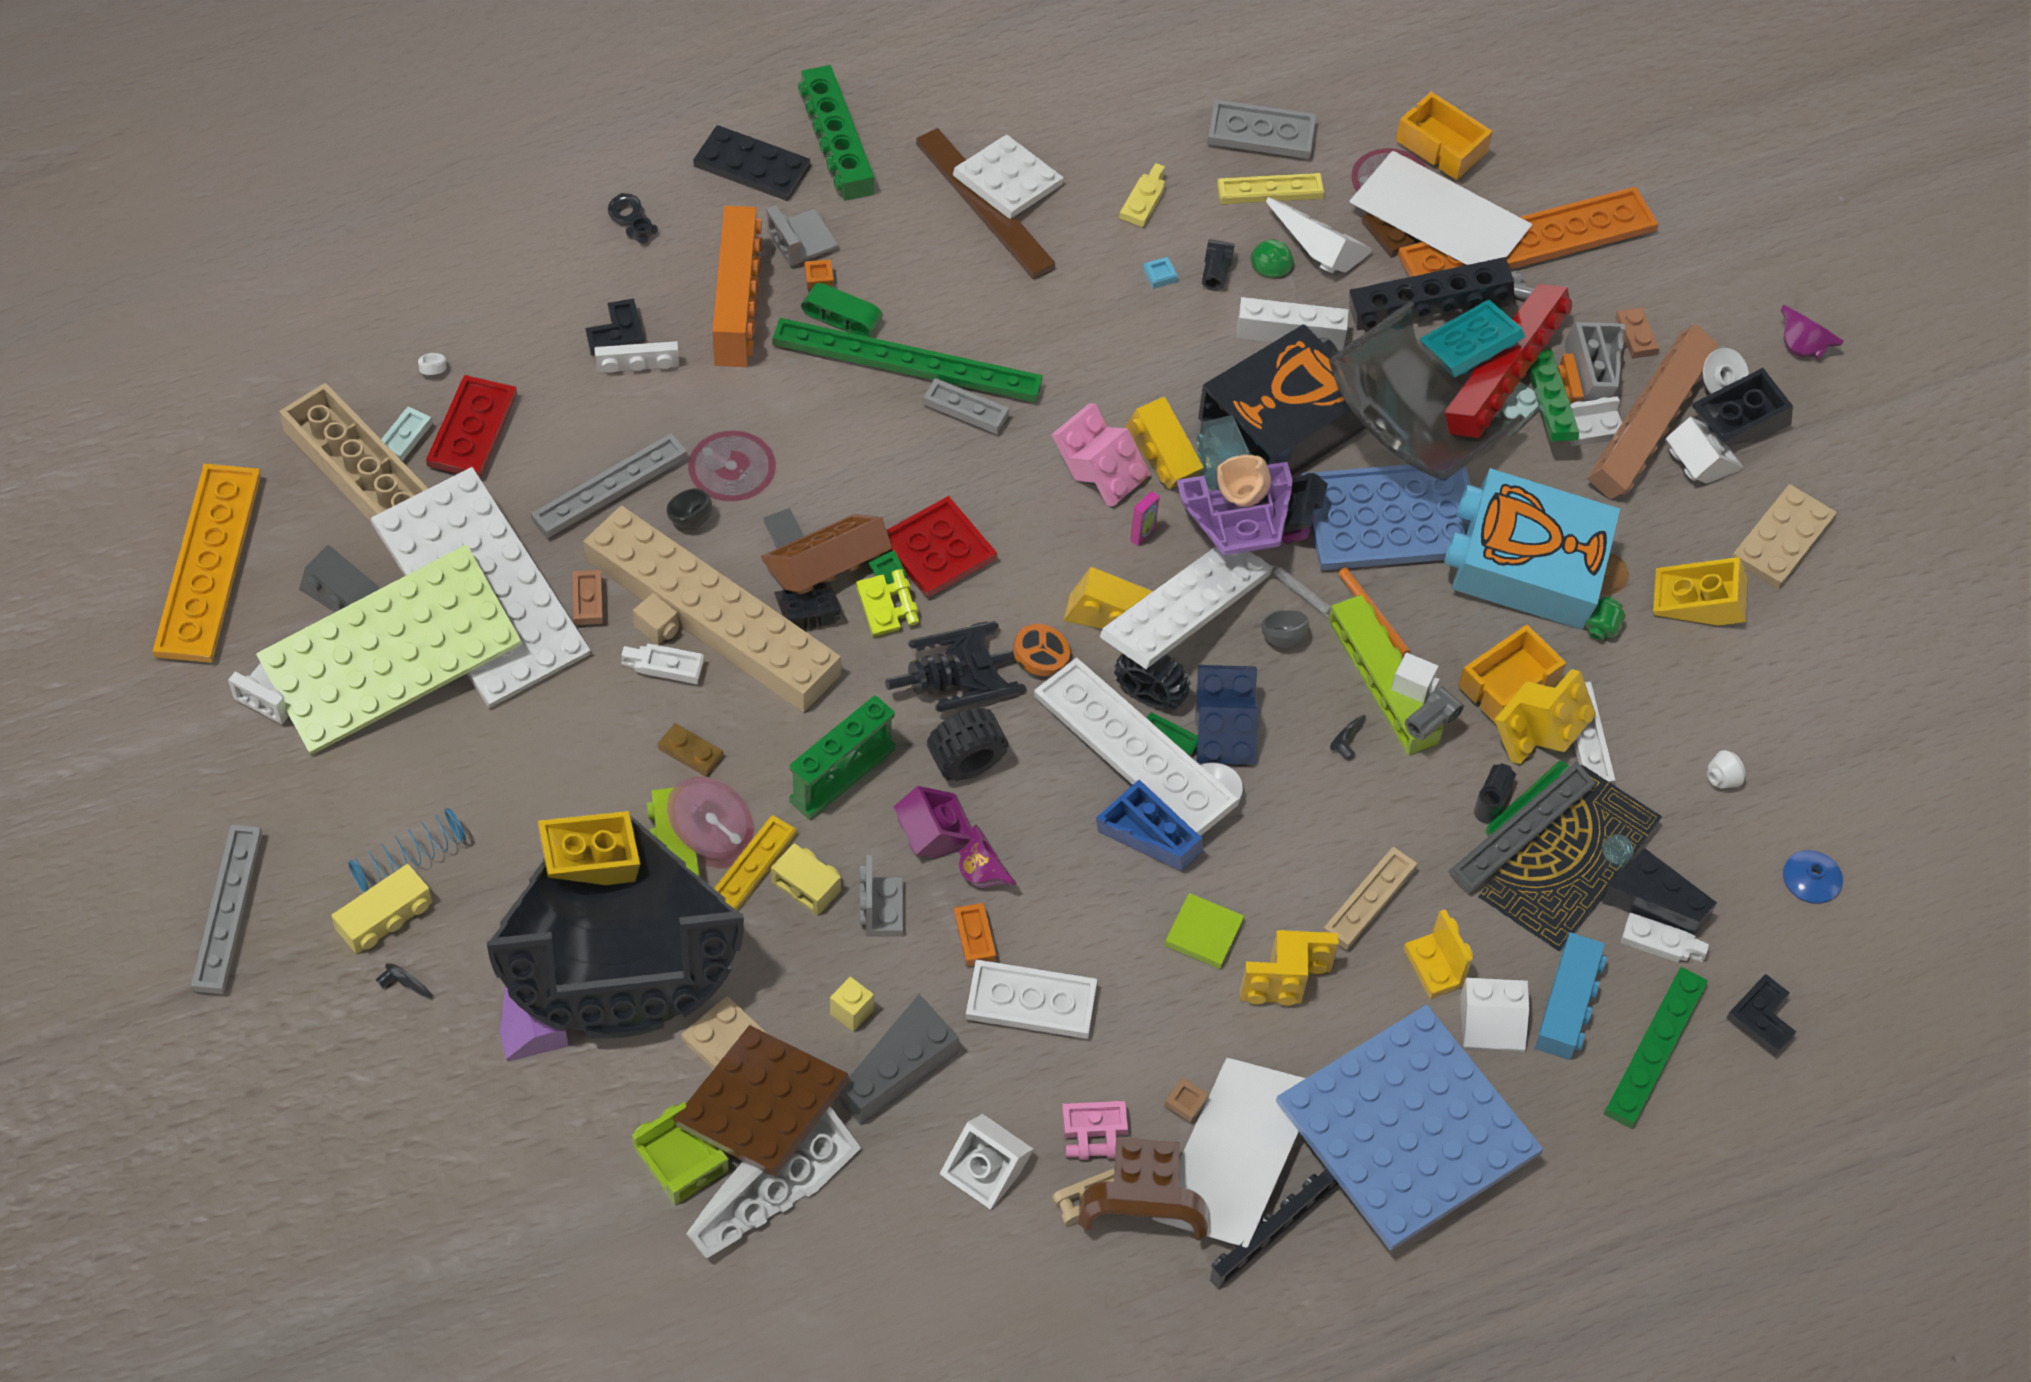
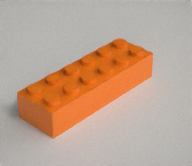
(737, 286)

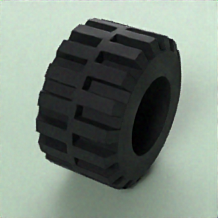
(967, 744)

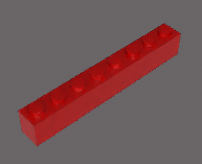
(1497, 378)

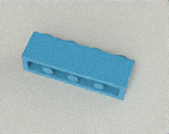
(1570, 996)

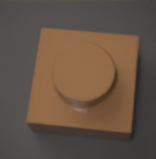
(1186, 1100)

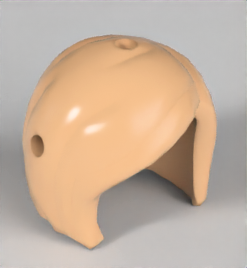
(1244, 480)

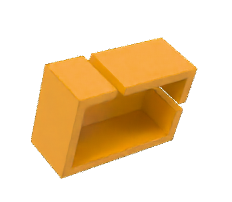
(1444, 135)
(1507, 667)

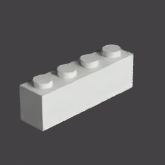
(1273, 319)

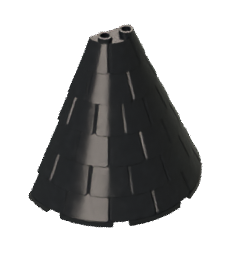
(620, 952)

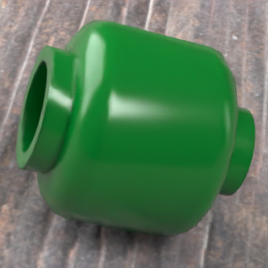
(1605, 619)

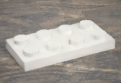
(1031, 999)

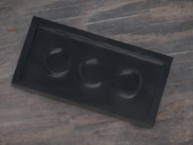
(752, 162)

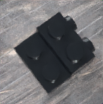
(1306, 496)

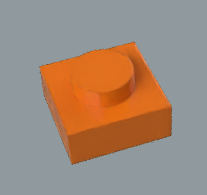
(818, 272)

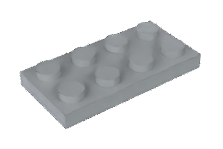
(1261, 129)

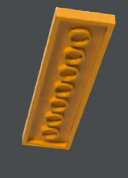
(207, 563)

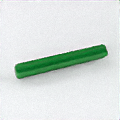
(1553, 773)

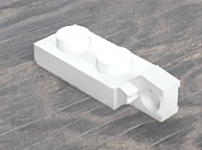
(664, 662)
(1662, 940)

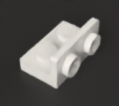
(1596, 420)

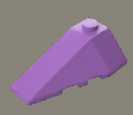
(524, 1034)

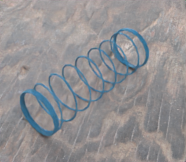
(356, 869)

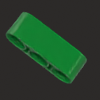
(841, 310)

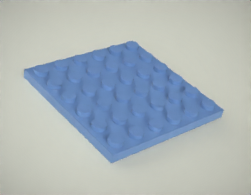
(1409, 1126)

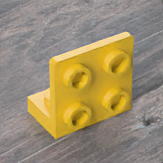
(1440, 957)

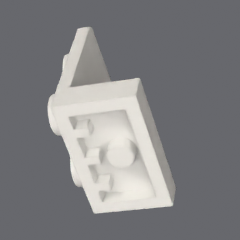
(259, 694)

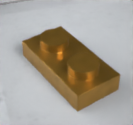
(690, 749)

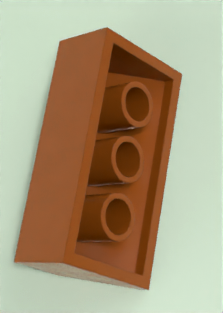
(828, 552)

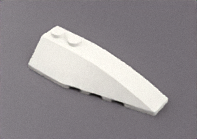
(754, 1195)

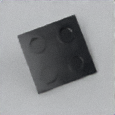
(815, 603)

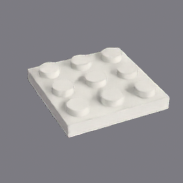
(1008, 176)

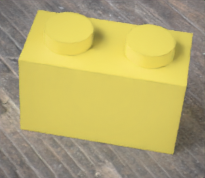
(806, 878)

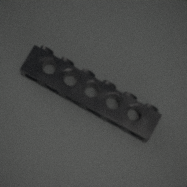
(1433, 292)

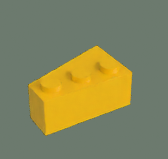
(1164, 442)
(1101, 599)

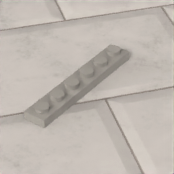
(609, 485)
(226, 909)

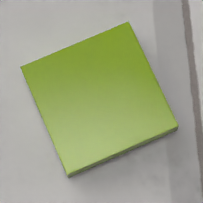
(1204, 930)

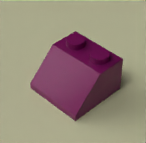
(933, 822)

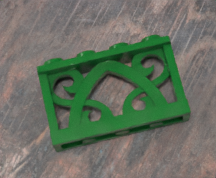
(842, 757)

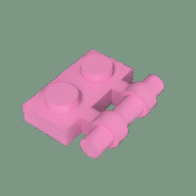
(1093, 1120)

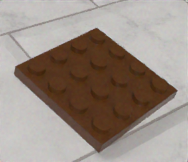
(762, 1100)

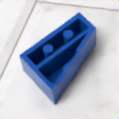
(1150, 827)

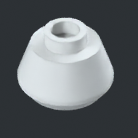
(1726, 770)

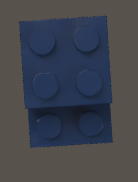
(1226, 714)

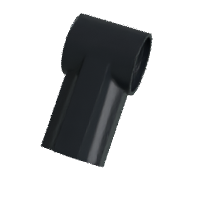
(1217, 260)
(1494, 793)

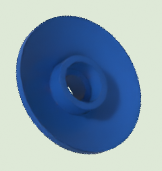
(1809, 886)

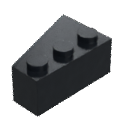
(1660, 893)

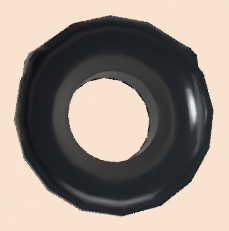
(620, 201)

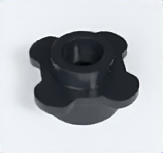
(641, 229)

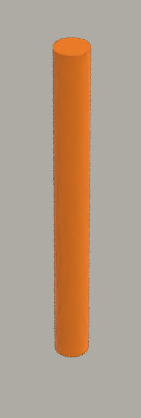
(1357, 590)

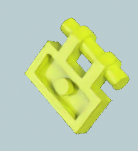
(878, 605)

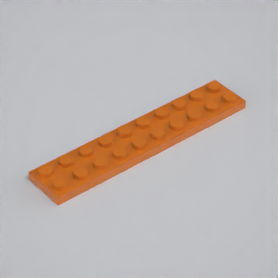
(1556, 232)

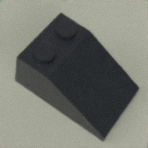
(1745, 409)

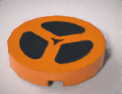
(1041, 649)

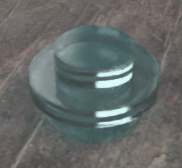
(1618, 849)

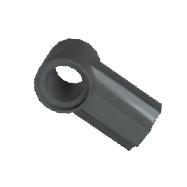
(1438, 709)

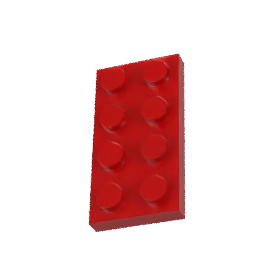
(471, 425)

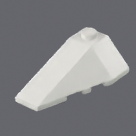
(1324, 244)

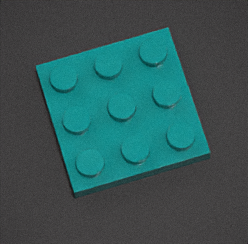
(1472, 338)

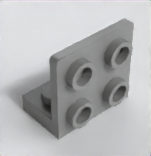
(800, 235)
(880, 902)

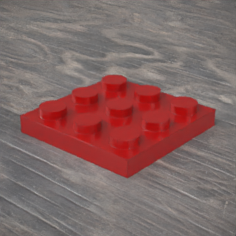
(939, 546)

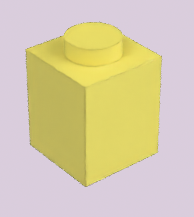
(851, 1004)

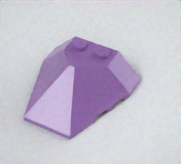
(1236, 527)

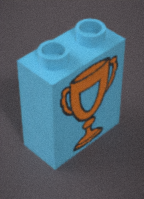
(1532, 548)

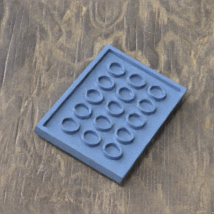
(1386, 516)

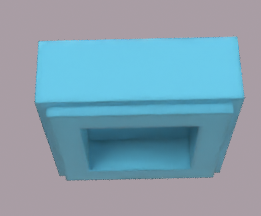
(1160, 272)

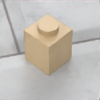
(655, 619)

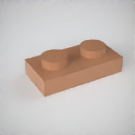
(1637, 333)
(587, 597)

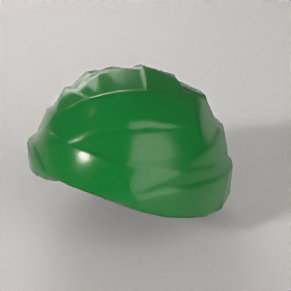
(1271, 259)

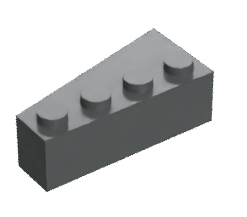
(900, 1060)

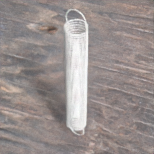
(1302, 590)

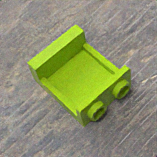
(677, 1157)

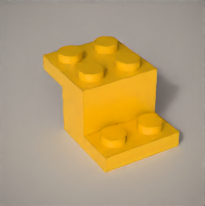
(1545, 716)
(1287, 973)

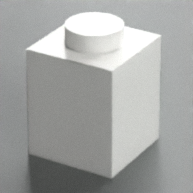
(1415, 678)

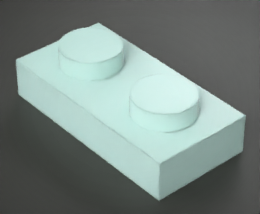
(407, 432)

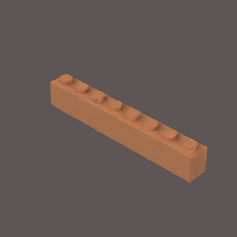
(1652, 413)

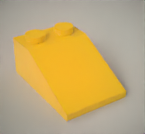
(1702, 592)
(590, 848)

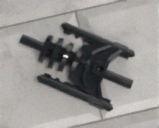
(965, 665)

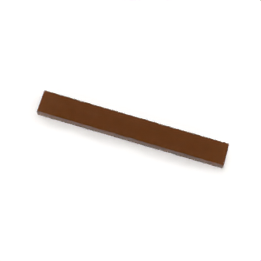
(1008, 231)

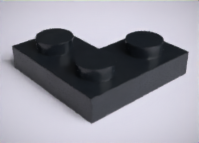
(623, 330)
(1756, 1015)

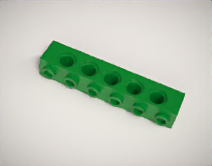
(836, 132)

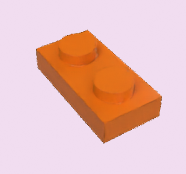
(1570, 378)
(974, 933)

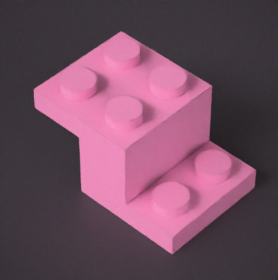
(1101, 454)

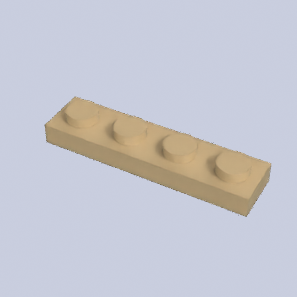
(1370, 897)

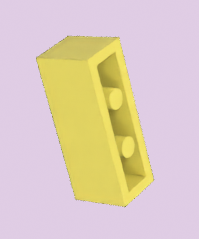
(382, 909)

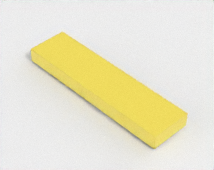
(1276, 187)

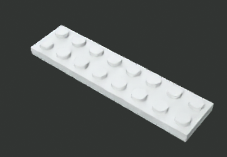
(1184, 604)
(1134, 745)

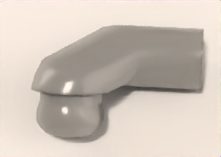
(1520, 289)

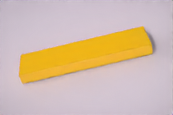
(755, 861)

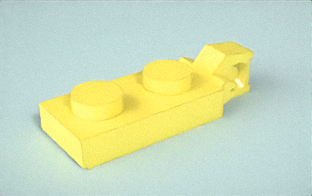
(1144, 197)

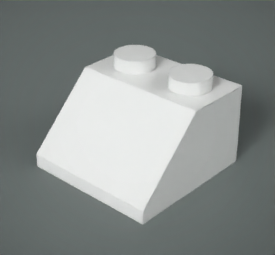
(1702, 452)
(1494, 1014)
(986, 1160)

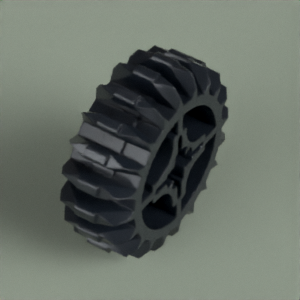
(1158, 686)

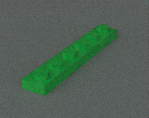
(1655, 1047)

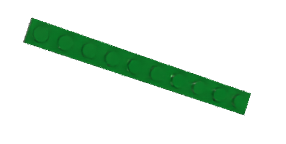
(907, 360)

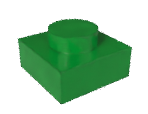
(886, 565)

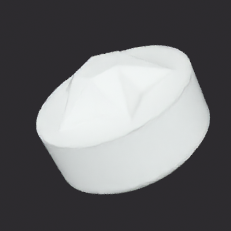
(432, 364)

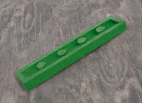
(1553, 398)

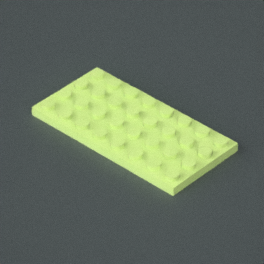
(389, 649)

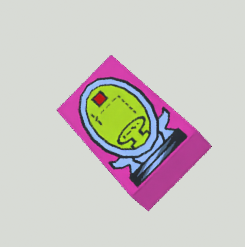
(1144, 518)

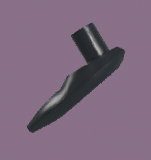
(1345, 735)
(403, 977)

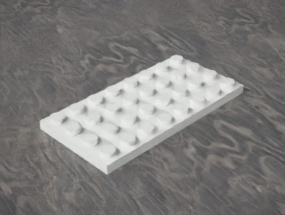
(463, 514)

